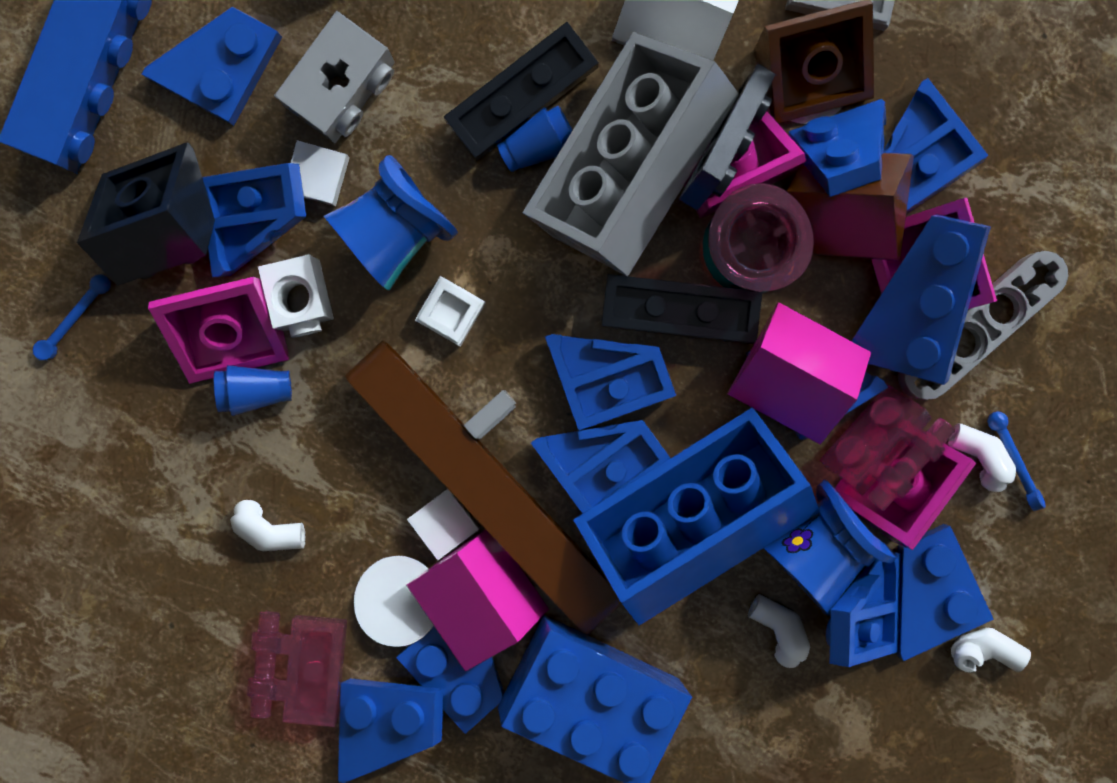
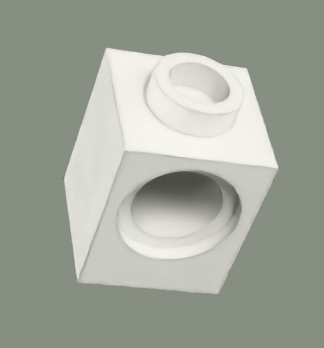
(278, 281)

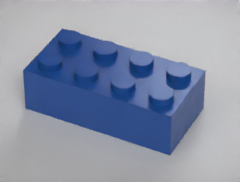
(697, 516)

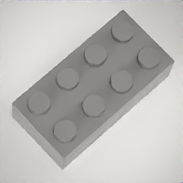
(632, 151)

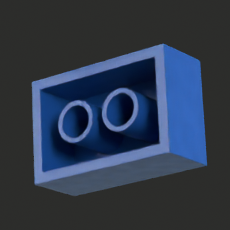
(593, 703)

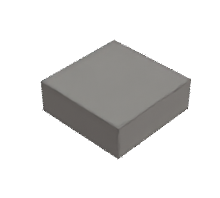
(491, 415)

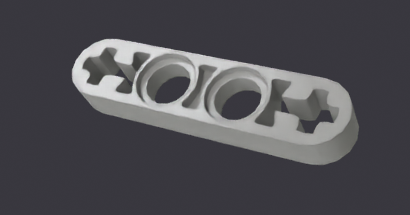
(986, 330)

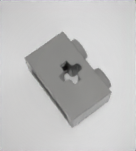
(342, 52)

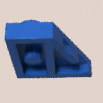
(218, 64)
(938, 142)
(844, 148)
(251, 213)
(937, 594)
(867, 616)
(466, 694)

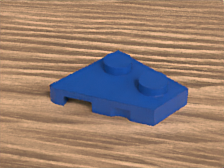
(608, 377)
(600, 459)
(385, 724)

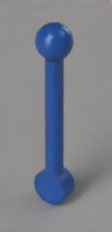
(47, 348)
(998, 422)

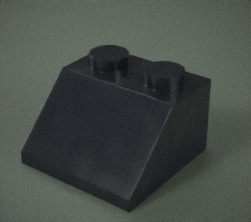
(149, 216)

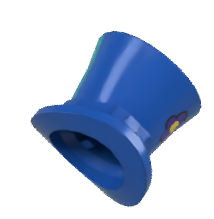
(389, 223)
(828, 549)

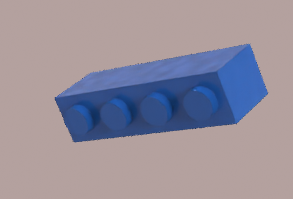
(72, 79)

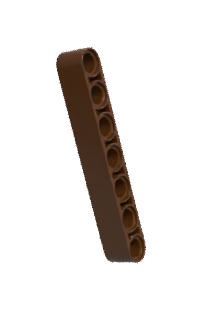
(484, 487)

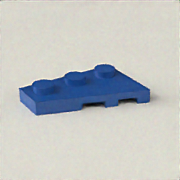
(926, 301)

